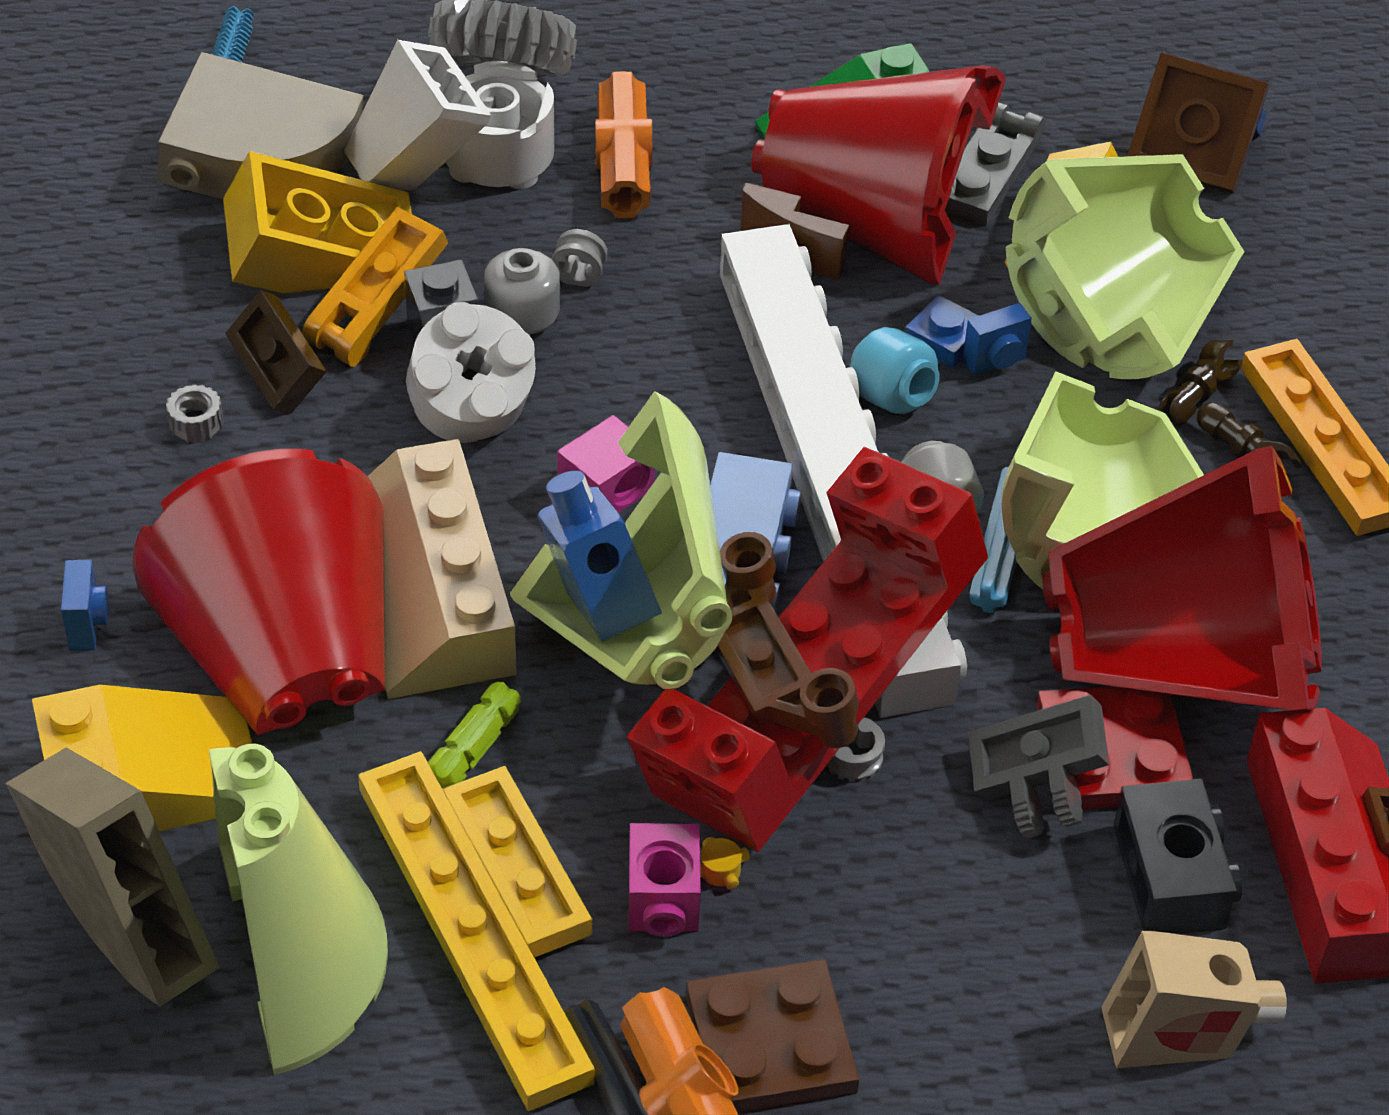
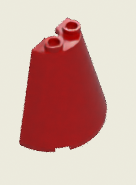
(880, 156)
(273, 581)
(1194, 594)

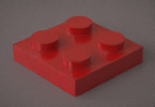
(1140, 741)

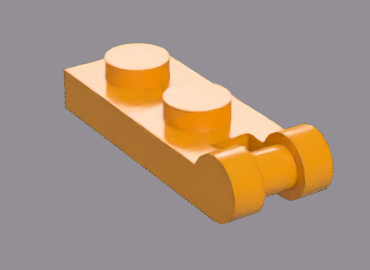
(373, 286)

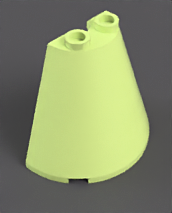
(1118, 260)
(1086, 469)
(678, 550)
(305, 906)

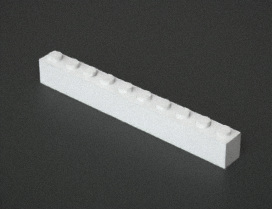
(819, 418)

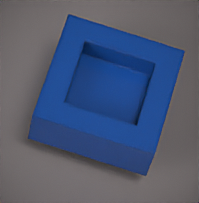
(942, 328)
(997, 339)
(83, 605)

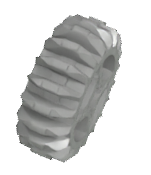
(504, 32)

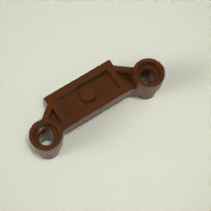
(767, 662)

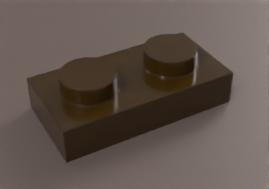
(275, 352)

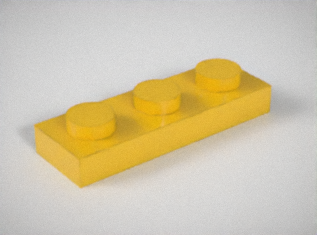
(520, 861)

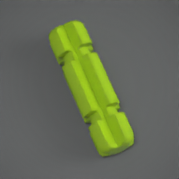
(475, 734)

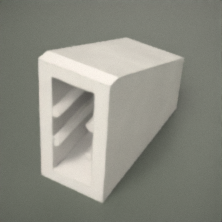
(414, 118)

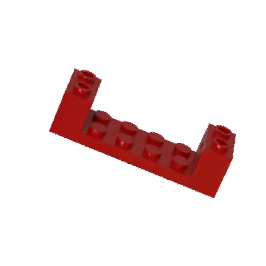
(864, 611)

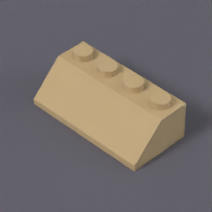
(441, 581)

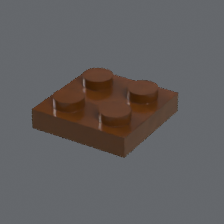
(1203, 116)
(776, 1034)

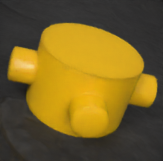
(722, 862)

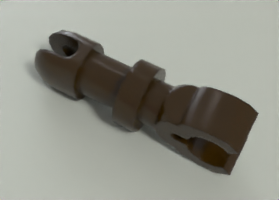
(1199, 381)
(1221, 424)

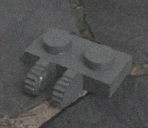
(1036, 751)

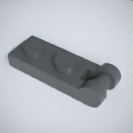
(993, 164)

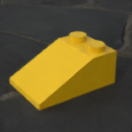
(299, 223)
(147, 740)

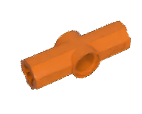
(623, 145)
(677, 1066)

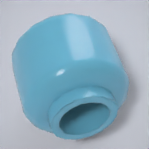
(895, 370)

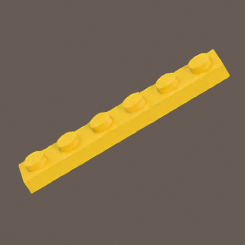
(477, 932)

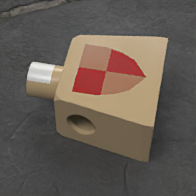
(1186, 1001)

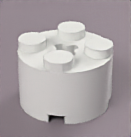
(519, 134)
(477, 340)

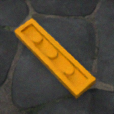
(1322, 432)

